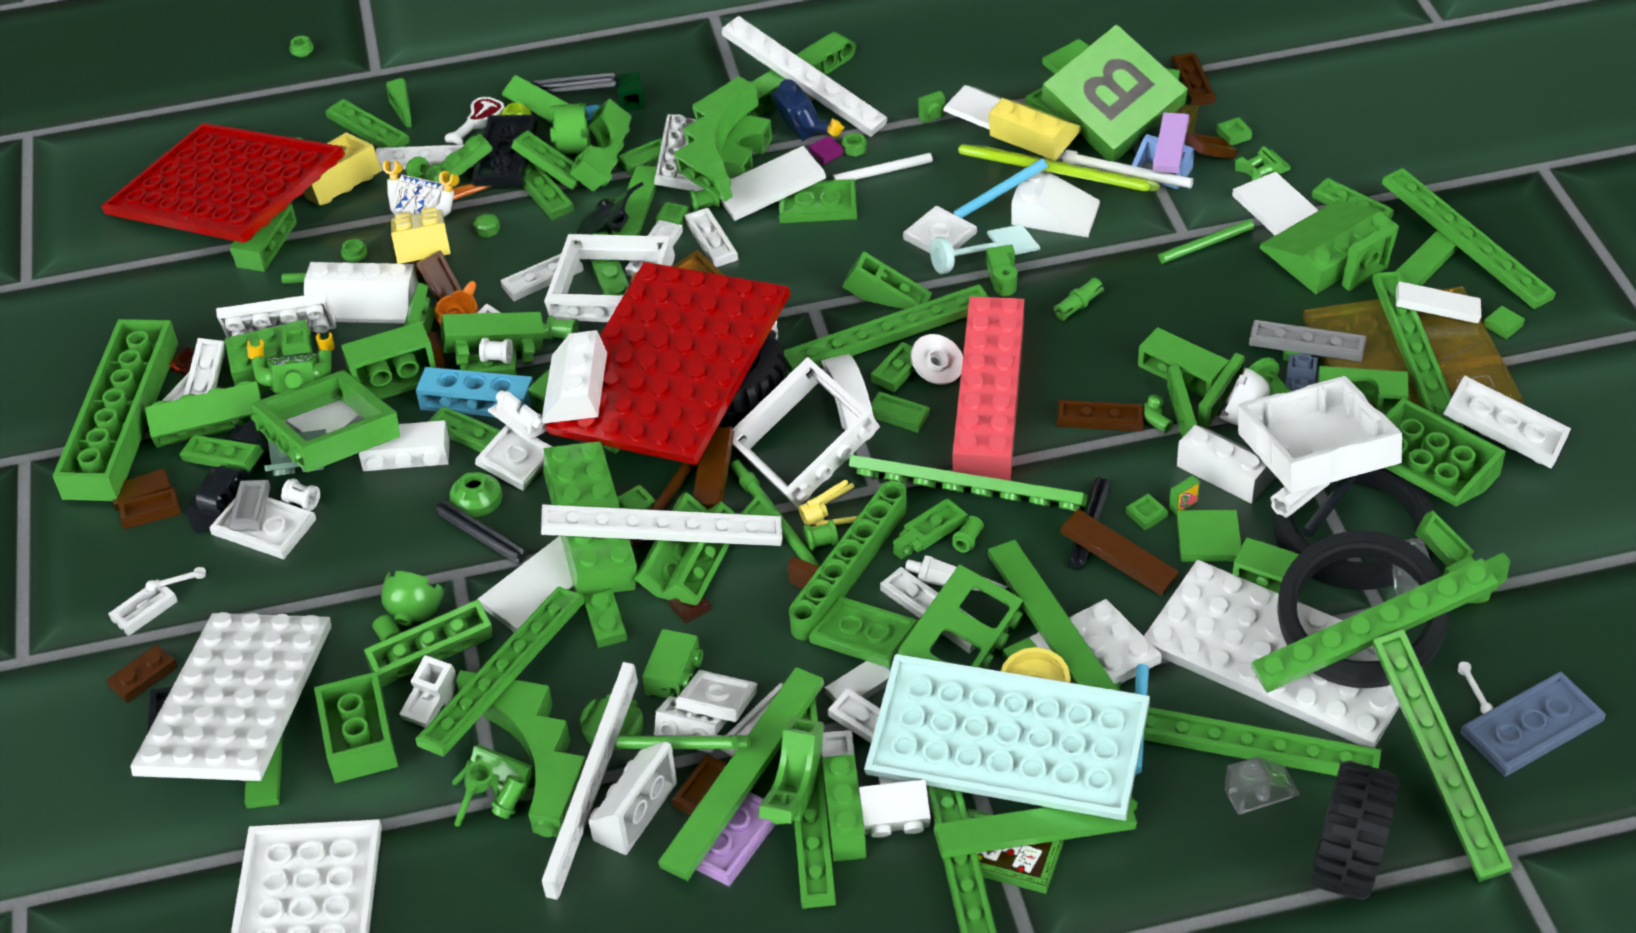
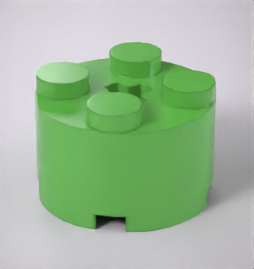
(570, 128)

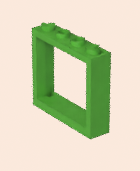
(378, 426)

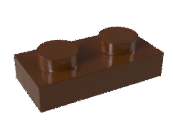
(142, 673)

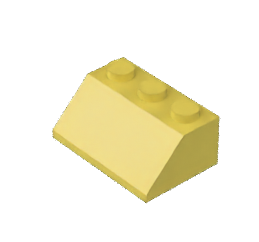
(1031, 128)
(355, 167)

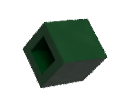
(630, 92)

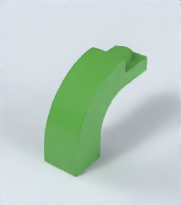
(796, 772)

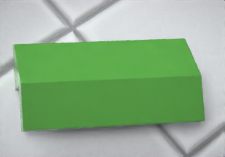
(680, 565)

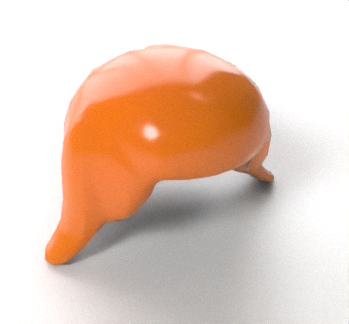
(457, 303)

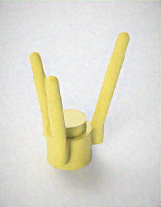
(815, 510)

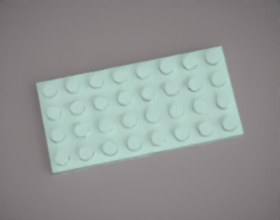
(1009, 736)

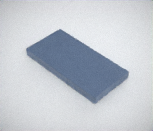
(1532, 723)

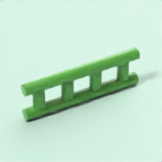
(685, 741)

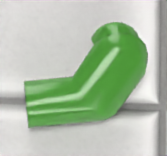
(1154, 416)

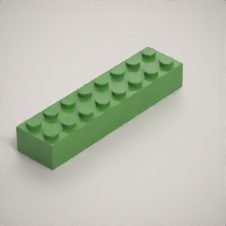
(114, 410)

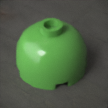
(410, 598)

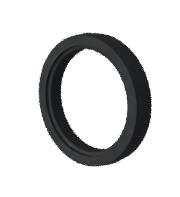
(1353, 545)
(1360, 574)

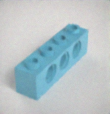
(468, 390)

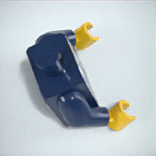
(799, 113)

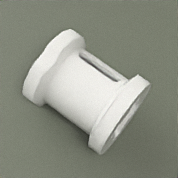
(496, 350)
(300, 494)

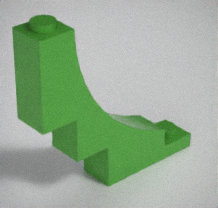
(705, 138)
(524, 714)

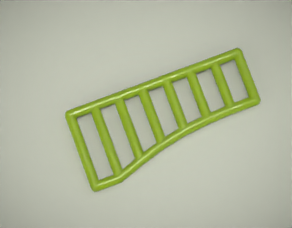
(1058, 167)

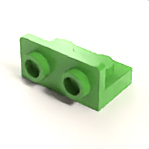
(419, 309)

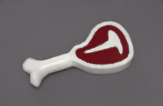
(477, 119)

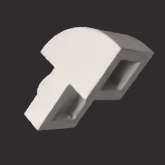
(433, 687)

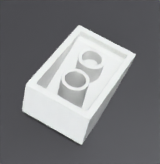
(1053, 206)

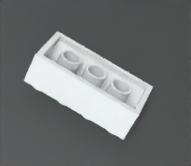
(364, 290)

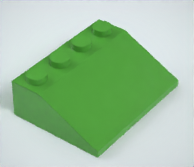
(1319, 245)
(1443, 455)

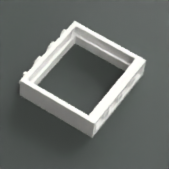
(602, 247)
(778, 404)

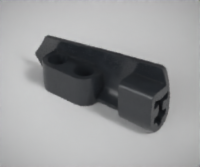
(223, 481)

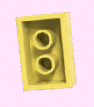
(419, 234)

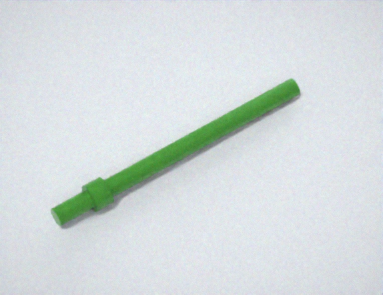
(751, 485)

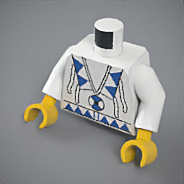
(414, 194)

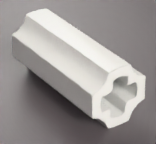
(1287, 503)

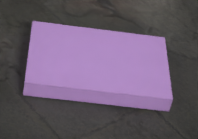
(737, 842)

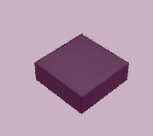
(826, 150)

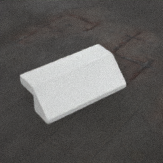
(972, 105)

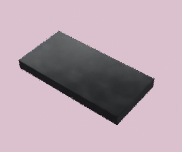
(503, 164)

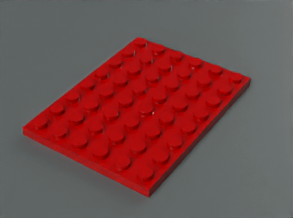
(224, 181)
(676, 360)

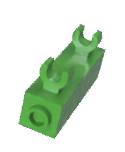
(464, 332)

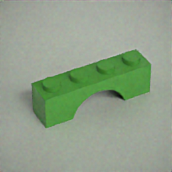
(595, 163)

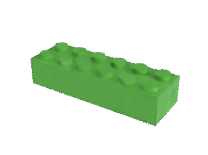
(582, 478)

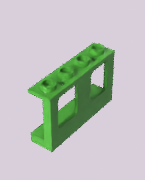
(945, 615)

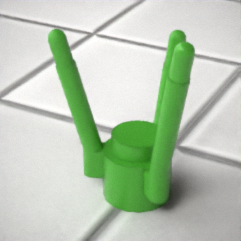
(477, 779)

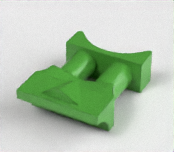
(1268, 158)

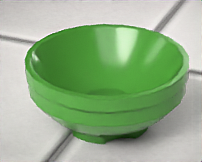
(477, 500)

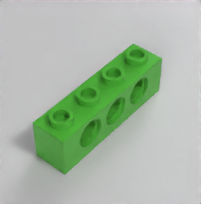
(435, 638)

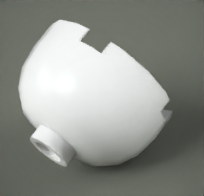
(1247, 388)

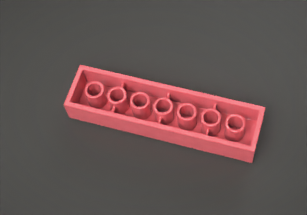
(989, 387)

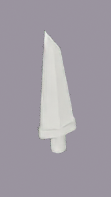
(935, 571)

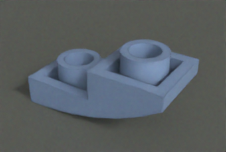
(1300, 371)

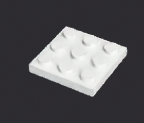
(1112, 641)

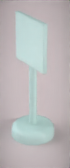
(944, 256)

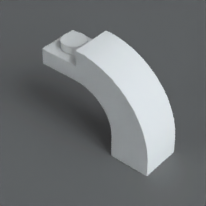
(847, 374)

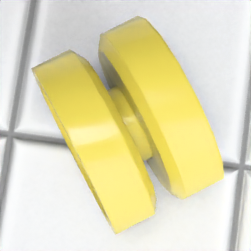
(1037, 663)

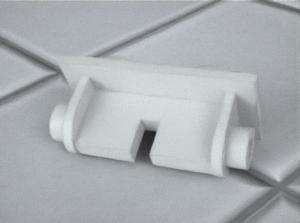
(521, 420)

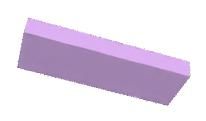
(1171, 142)

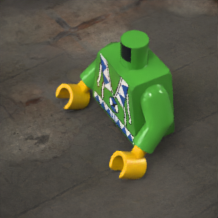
(291, 371)

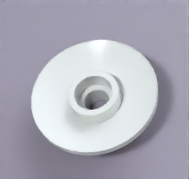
(941, 352)

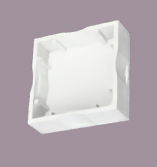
(1319, 434)

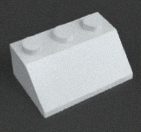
(575, 378)
(1223, 463)
(634, 798)

